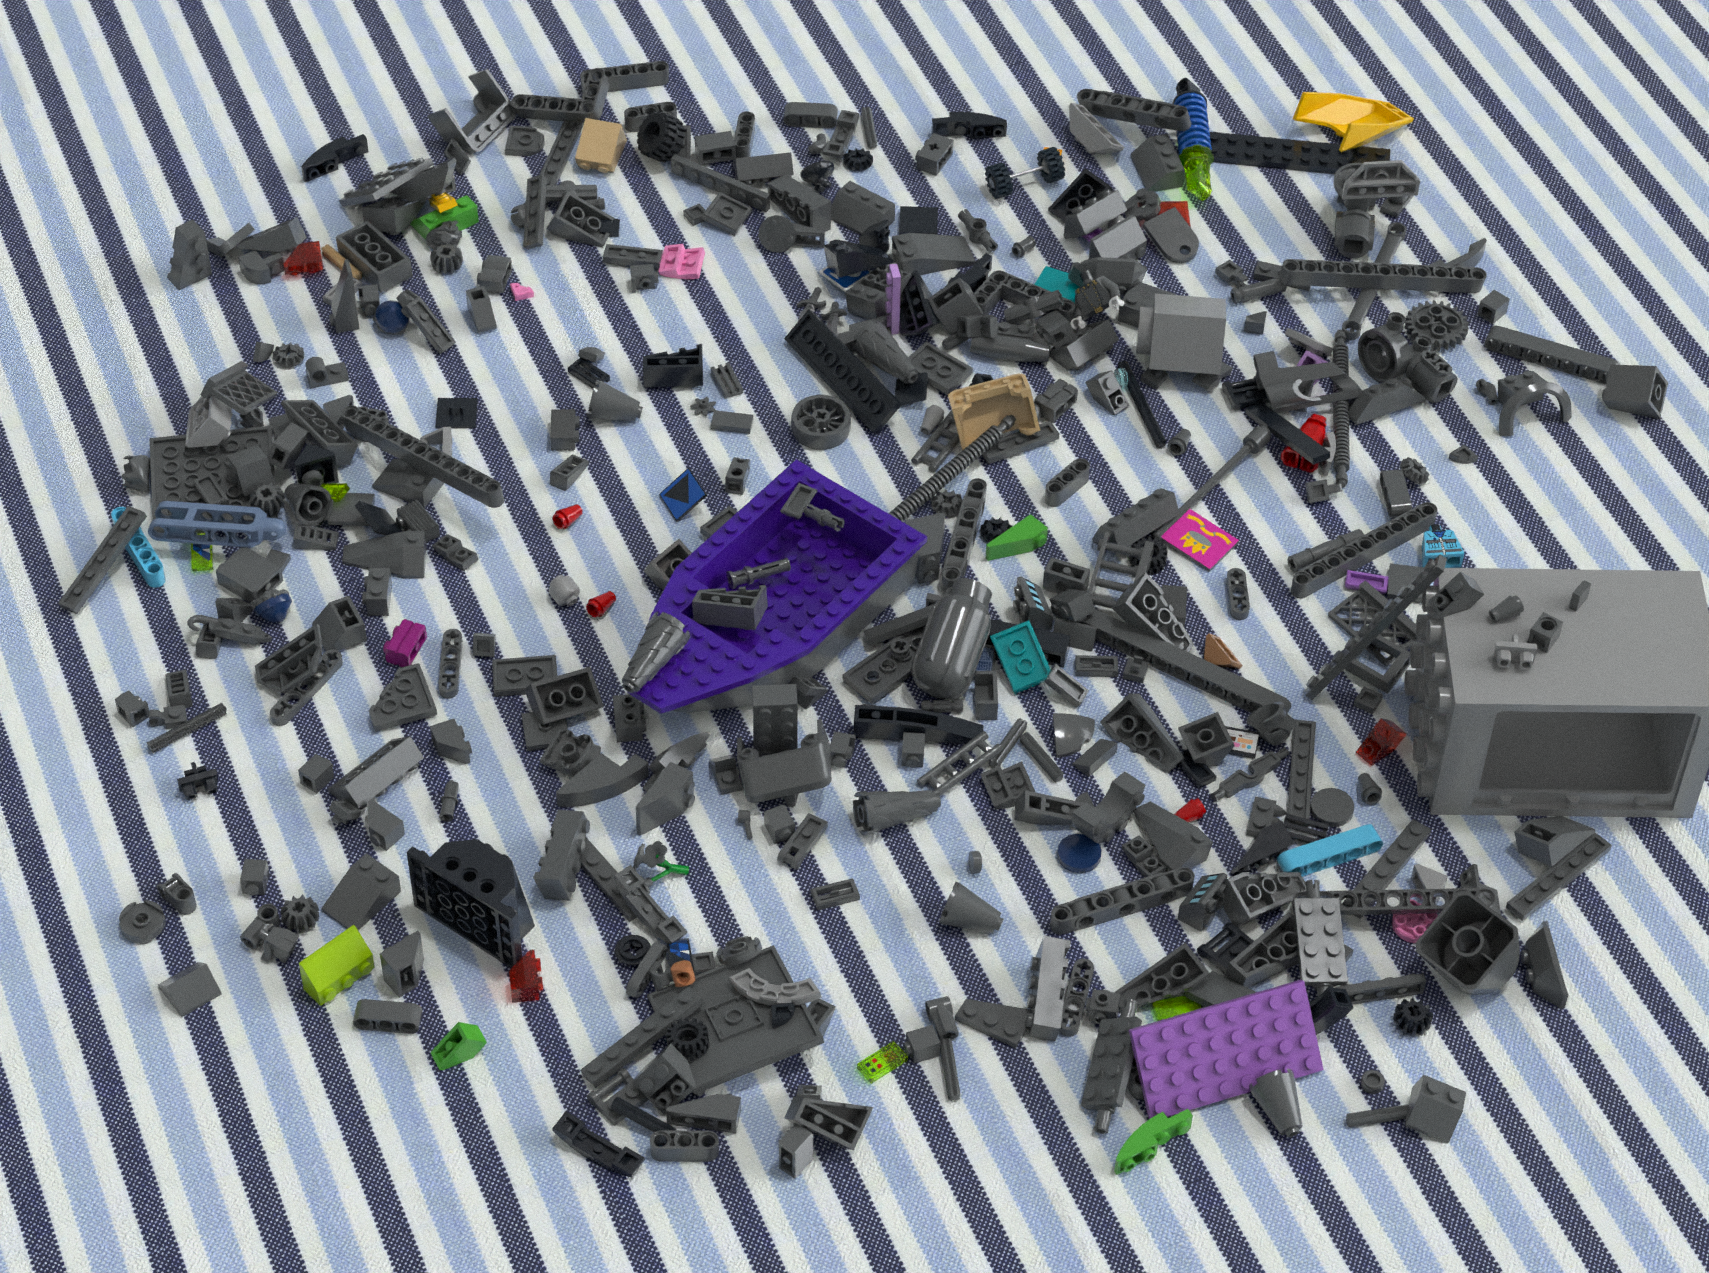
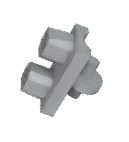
(1514, 651)

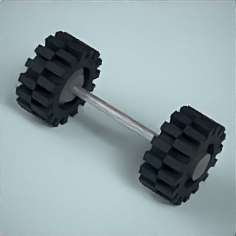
(1049, 164)

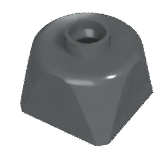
(1471, 946)

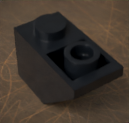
(876, 236)

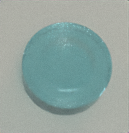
(1121, 376)

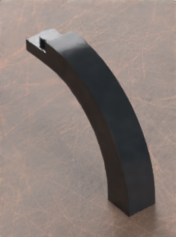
(1330, 1008)

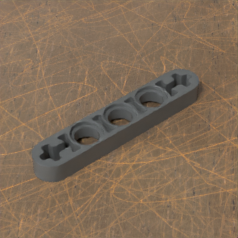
(305, 695)

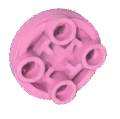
(1412, 926)

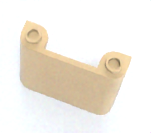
(987, 403)

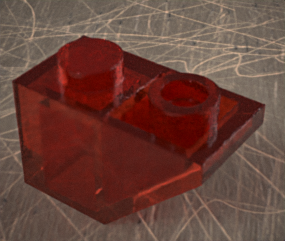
(304, 259)
(1381, 741)
(524, 979)

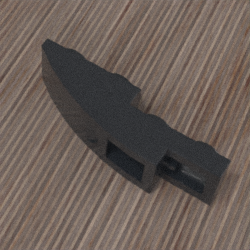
(970, 123)
(330, 155)
(977, 274)

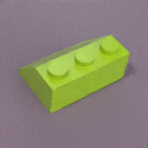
(336, 966)

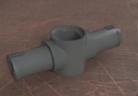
(977, 230)

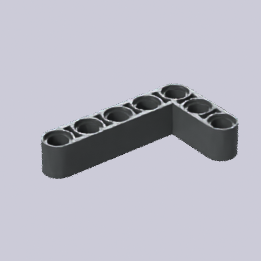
(632, 76)
(566, 108)
(1014, 290)

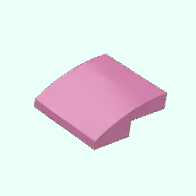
(681, 262)

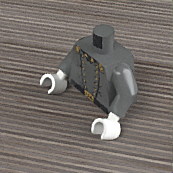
(1094, 297)

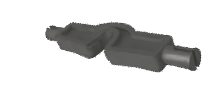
(1241, 780)

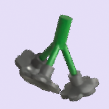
(655, 856)

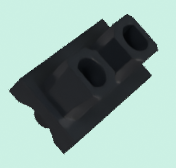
(195, 778)

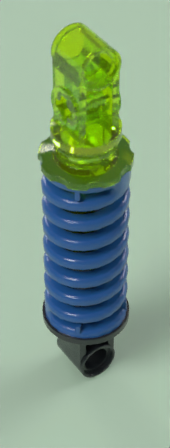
(1195, 143)

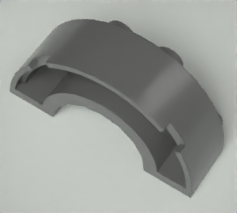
(1113, 810)

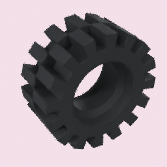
(1160, 553)
(688, 1029)

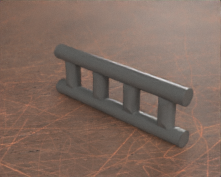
(931, 442)
(956, 777)

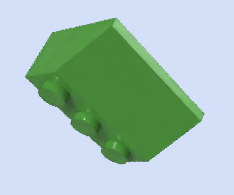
(465, 213)

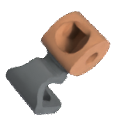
(680, 973)

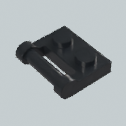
(1244, 393)
(1228, 951)

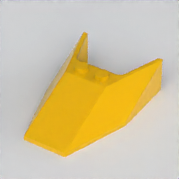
(1351, 117)

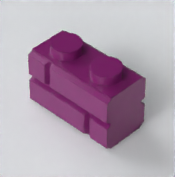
(405, 643)

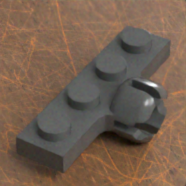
(532, 212)

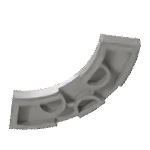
(761, 991)

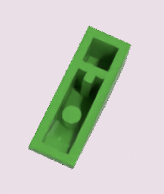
(1019, 539)

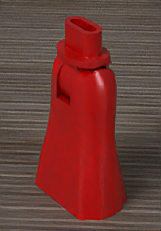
(1314, 428)

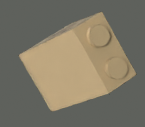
(600, 145)

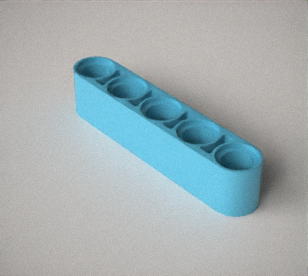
(143, 555)
(1331, 851)

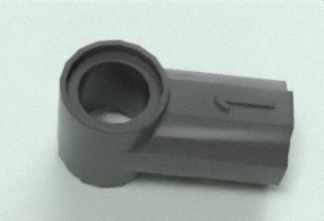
(250, 935)
(941, 1013)

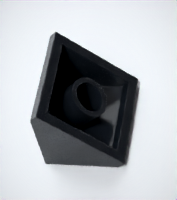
(317, 459)

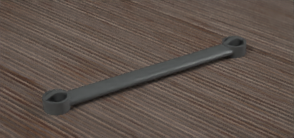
(1367, 295)

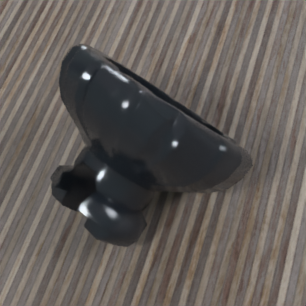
(818, 175)

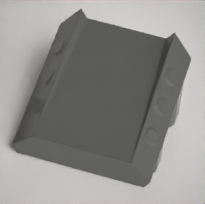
(570, 753)

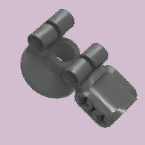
(1355, 226)
(1388, 355)

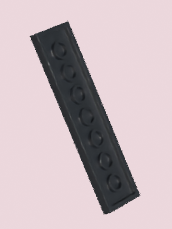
(843, 371)

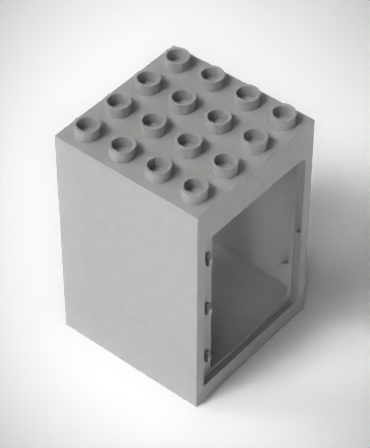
(1595, 724)

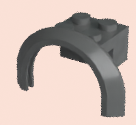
(1525, 389)

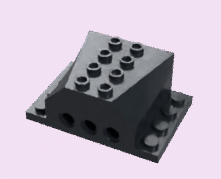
(474, 895)

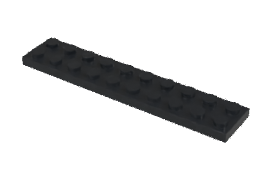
(1289, 153)

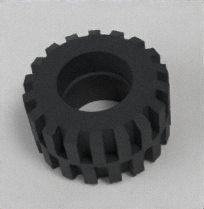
(660, 136)

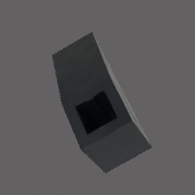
(1267, 843)

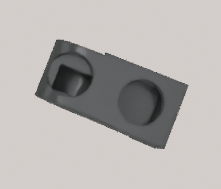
(737, 476)

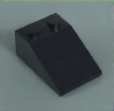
(1077, 193)
(850, 258)

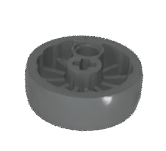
(821, 428)

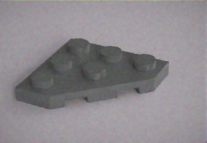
(403, 700)

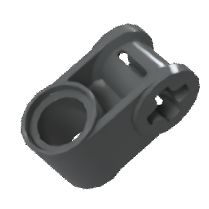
(178, 894)

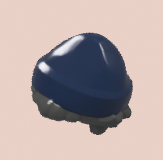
(390, 318)
(272, 605)

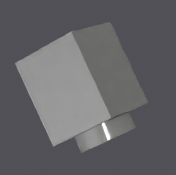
(1183, 333)

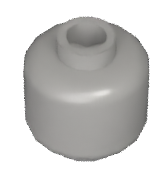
(564, 590)

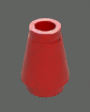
(565, 517)
(600, 604)
(1191, 810)

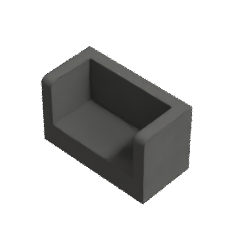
(986, 695)

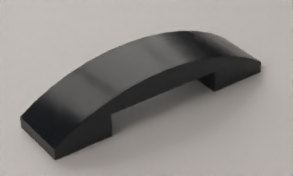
(596, 1148)

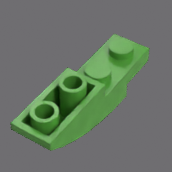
(1144, 1141)

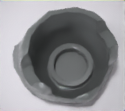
(137, 473)

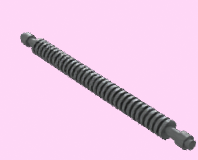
(1341, 413)
(952, 469)

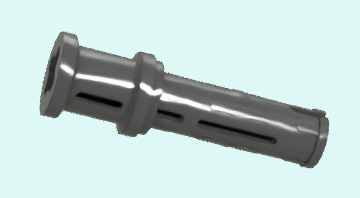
(749, 574)

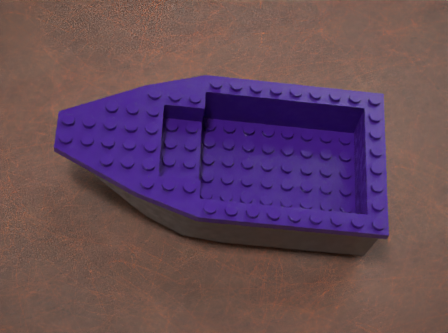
(812, 611)

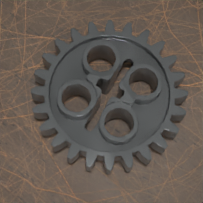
(1439, 323)

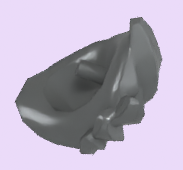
(444, 234)

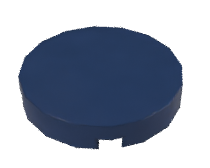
(1079, 853)

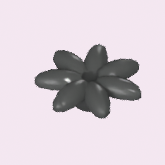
(703, 406)

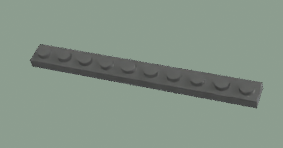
(1379, 622)

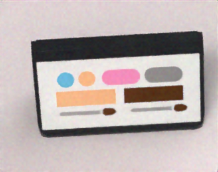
(1244, 742)

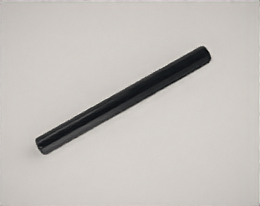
(1143, 406)

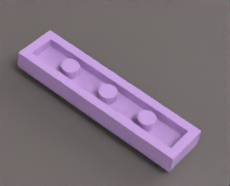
(893, 295)

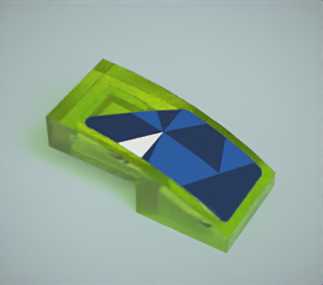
(201, 556)

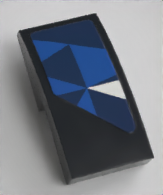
(679, 951)

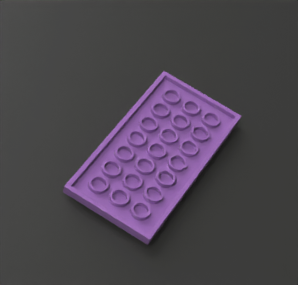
(1225, 1048)

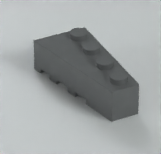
(1266, 955)

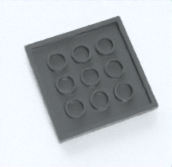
(385, 182)

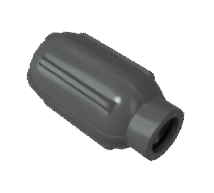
(953, 640)

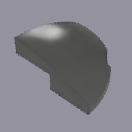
(1071, 732)

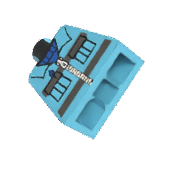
(1444, 543)

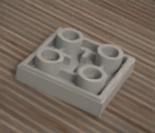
(1307, 342)

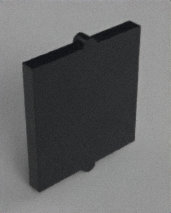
(912, 392)

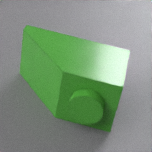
(458, 1045)

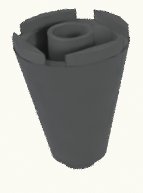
(612, 404)
(309, 503)
(970, 911)
(1279, 1100)

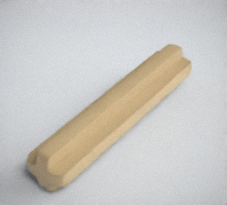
(338, 260)

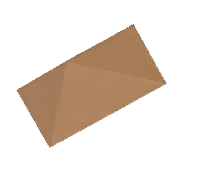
(1219, 653)

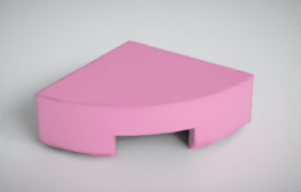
(521, 292)

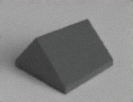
(1207, 739)
(190, 988)

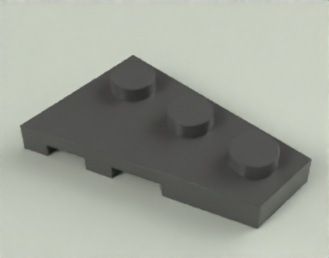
(995, 1020)

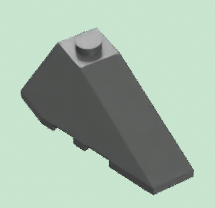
(1147, 610)
(1255, 895)
(1167, 977)

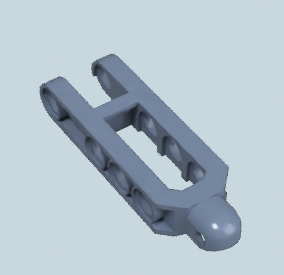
(188, 517)

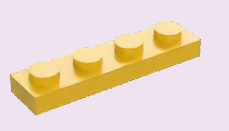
(442, 202)

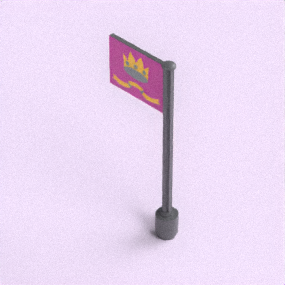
(1194, 534)

